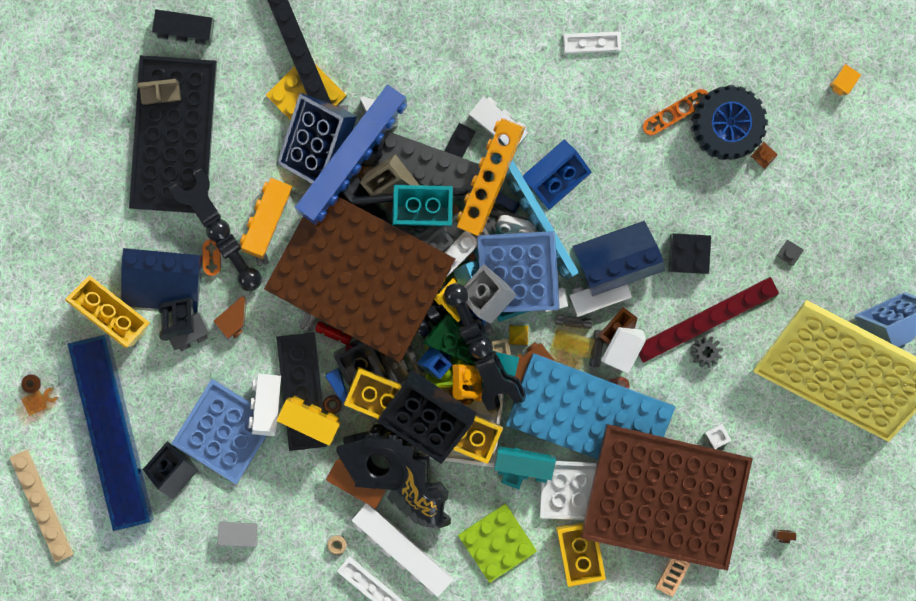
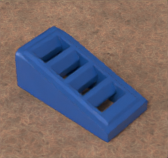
(336, 381)

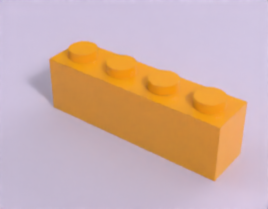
(266, 218)

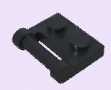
(182, 318)

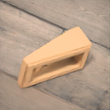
(669, 566)

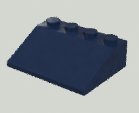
(314, 136)
(619, 258)
(159, 277)

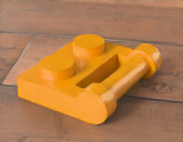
(469, 376)

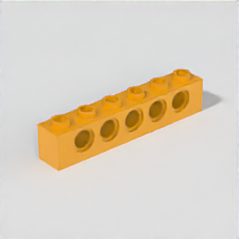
(466, 220)

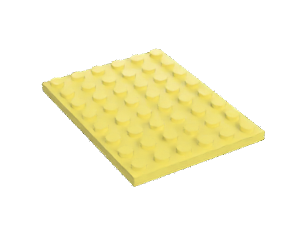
(843, 370)

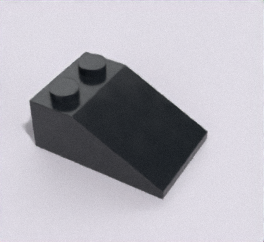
(359, 355)

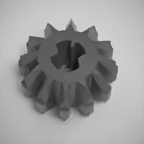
(711, 356)

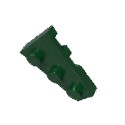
(448, 339)

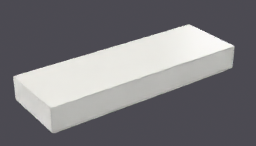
(592, 42)

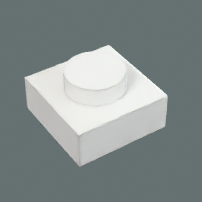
(718, 436)

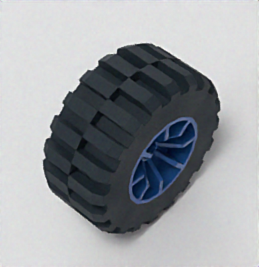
(729, 122)

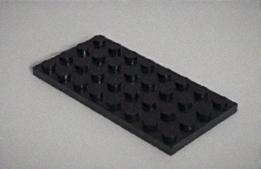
(174, 134)

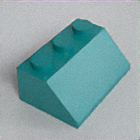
(422, 206)
(525, 464)

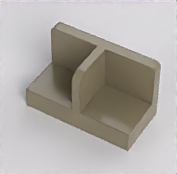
(159, 91)

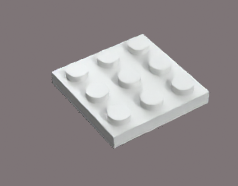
(568, 491)

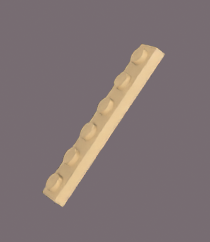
(41, 505)

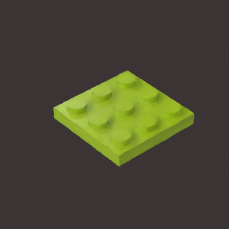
(497, 543)

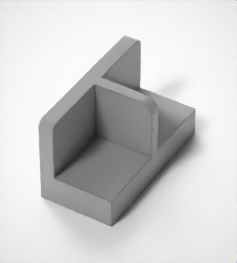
(237, 534)

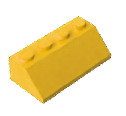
(108, 312)

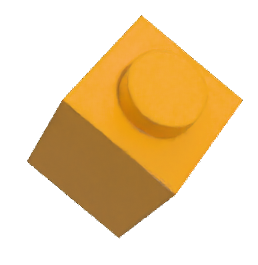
(844, 80)

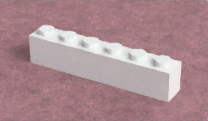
(403, 549)

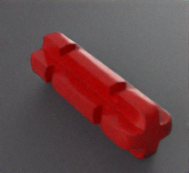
(333, 333)

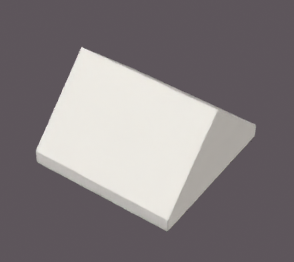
(624, 348)

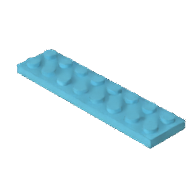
(536, 215)

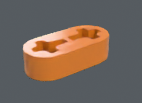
(207, 259)

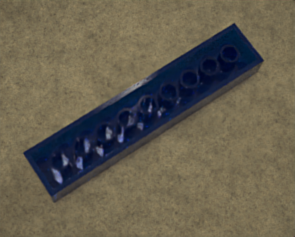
(110, 432)

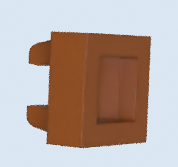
(764, 155)

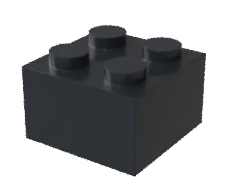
(689, 253)

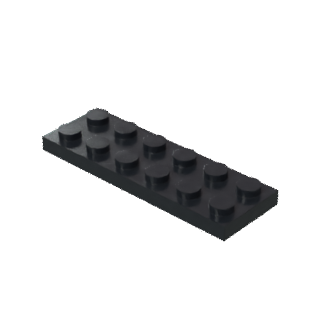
(301, 379)

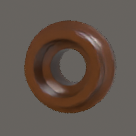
(36, 380)
(326, 404)

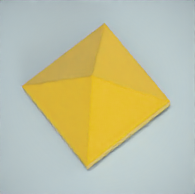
(518, 335)

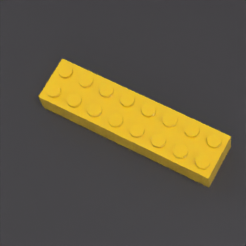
(372, 393)

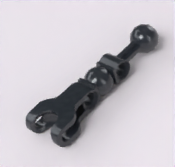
(216, 228)
(481, 348)

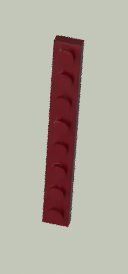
(708, 319)

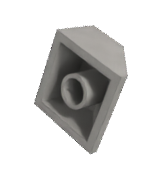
(488, 294)

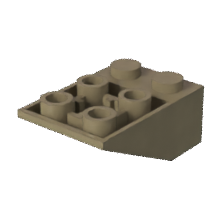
(384, 176)

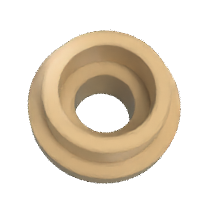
(337, 551)

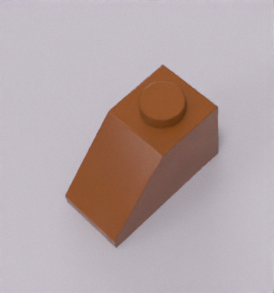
(233, 319)

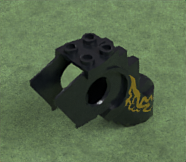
(406, 477)

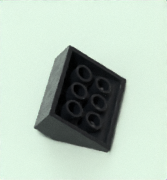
(427, 417)

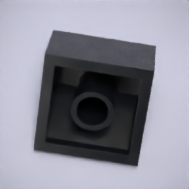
(169, 470)

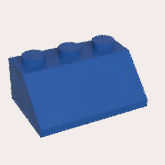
(556, 174)

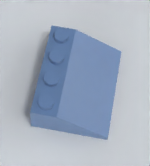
(891, 320)

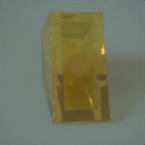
(572, 343)

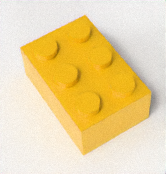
(309, 420)
(580, 556)

